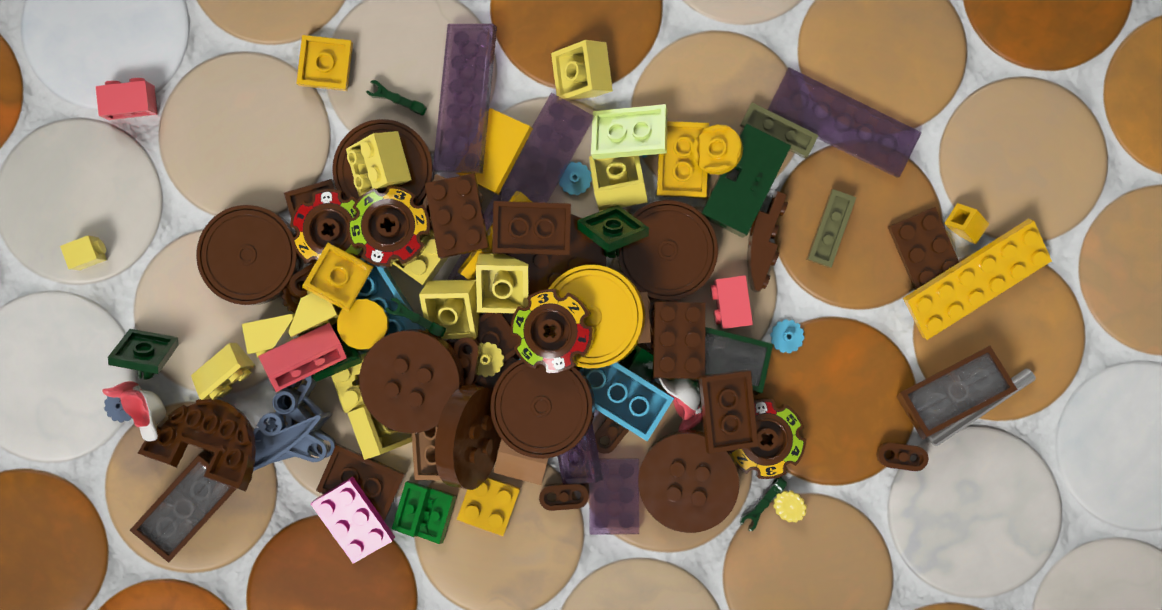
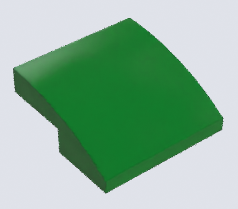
(424, 512)

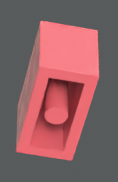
(126, 100)
(732, 302)

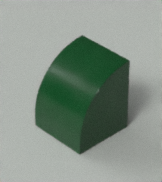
(640, 363)

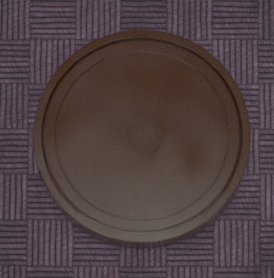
(415, 149)
(247, 255)
(675, 255)
(547, 268)
(409, 379)
(541, 410)
(466, 438)
(686, 484)

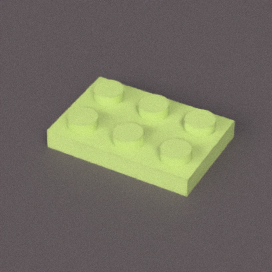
(629, 132)

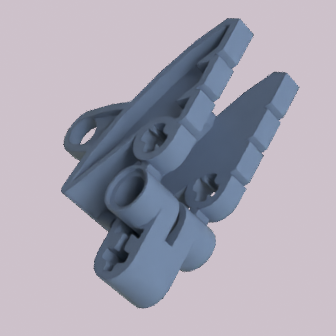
(280, 442)

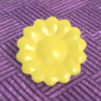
(490, 360)
(790, 506)

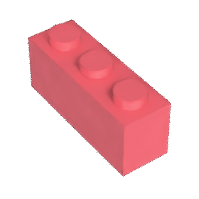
(302, 357)

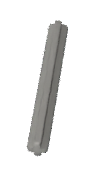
(1020, 380)

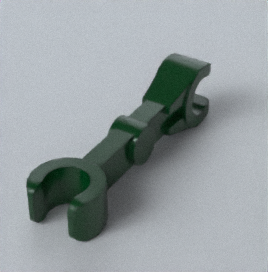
(383, 93)
(402, 310)
(776, 487)

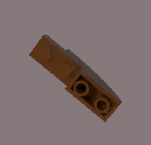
(760, 251)

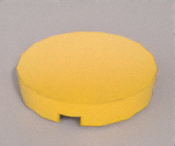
(717, 149)
(363, 324)

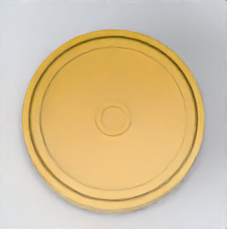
(614, 309)

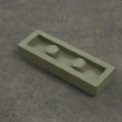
(780, 128)
(831, 228)

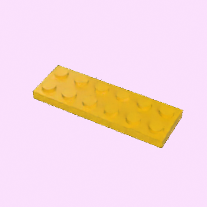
(977, 279)

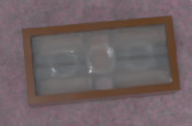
(956, 392)
(182, 509)

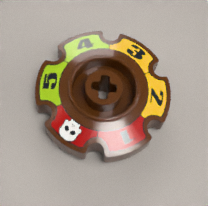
(313, 223)
(369, 225)
(531, 328)
(784, 442)

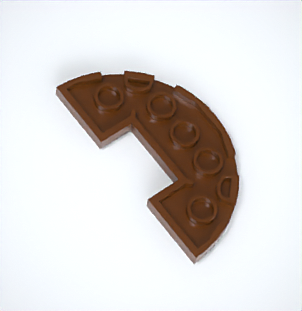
(212, 427)

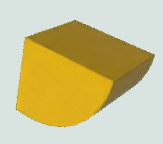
(967, 223)

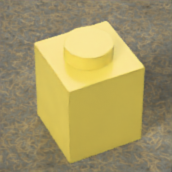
(84, 252)

